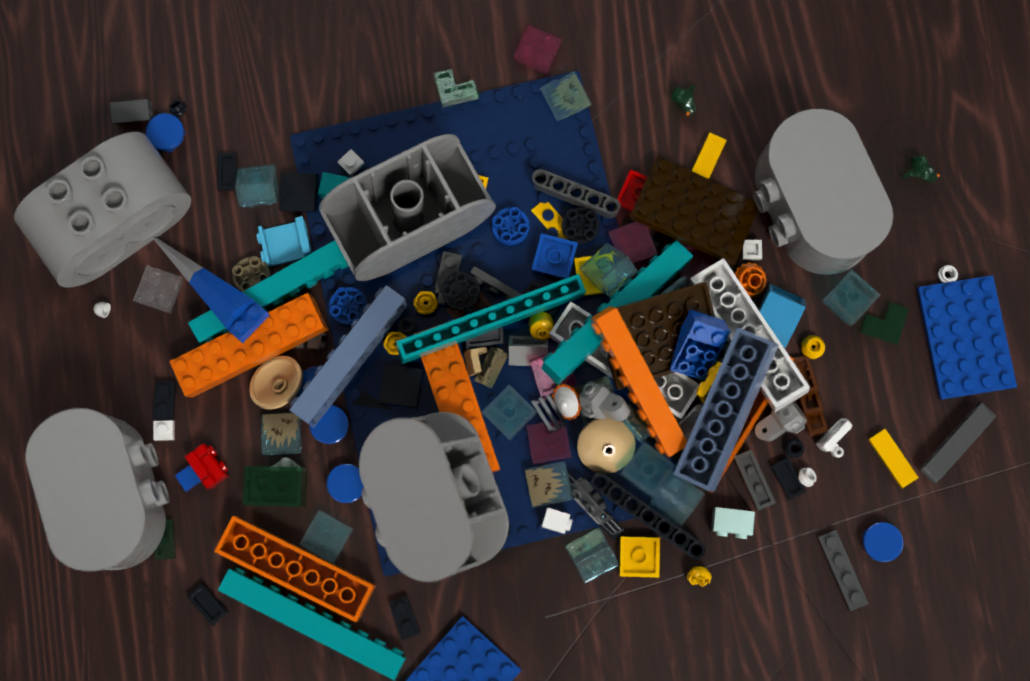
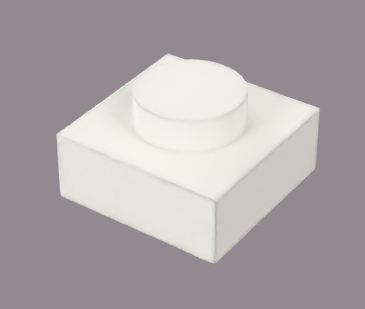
(351, 162)
(752, 250)
(163, 430)

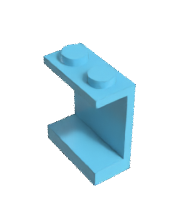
(284, 242)

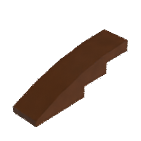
(810, 402)

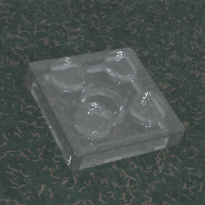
(158, 289)

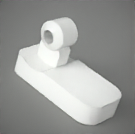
(834, 434)

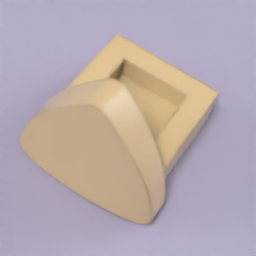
(472, 360)

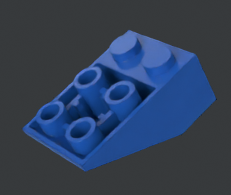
(699, 344)

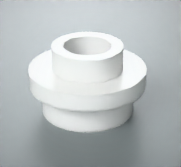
(951, 270)
(807, 476)

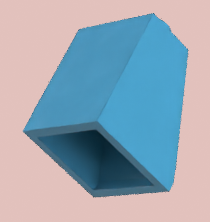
(782, 312)

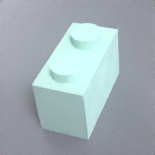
(732, 521)

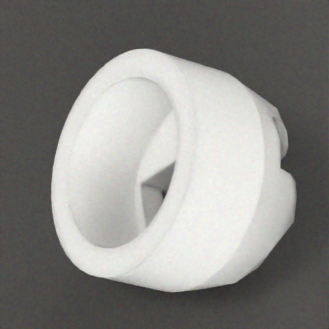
(102, 309)

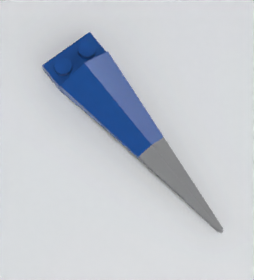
(232, 307)

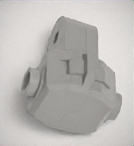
(601, 403)
(784, 420)

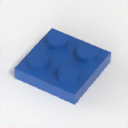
(554, 256)

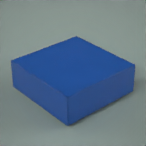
(188, 478)

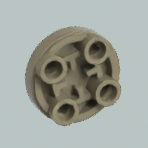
(250, 272)

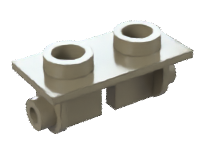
(491, 367)

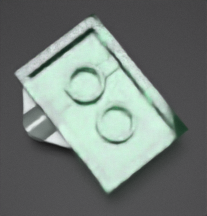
(275, 485)

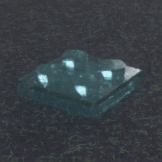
(326, 536)

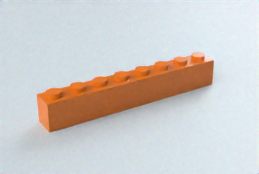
(639, 381)

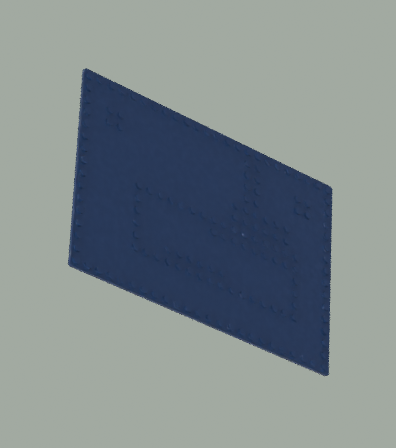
(507, 140)

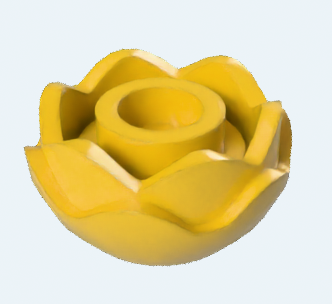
(421, 298)
(389, 342)
(813, 353)
(699, 576)

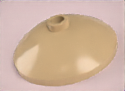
(276, 382)
(603, 434)

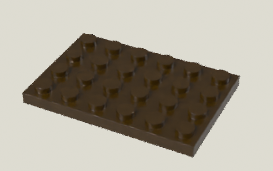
(695, 210)
(657, 325)

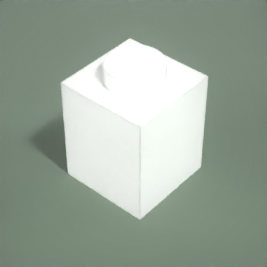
(557, 521)

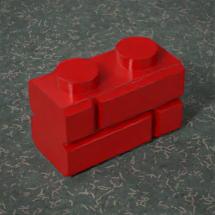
(207, 466)

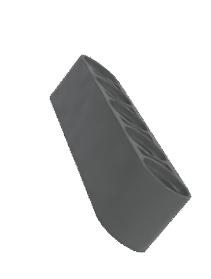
(569, 186)
(957, 442)

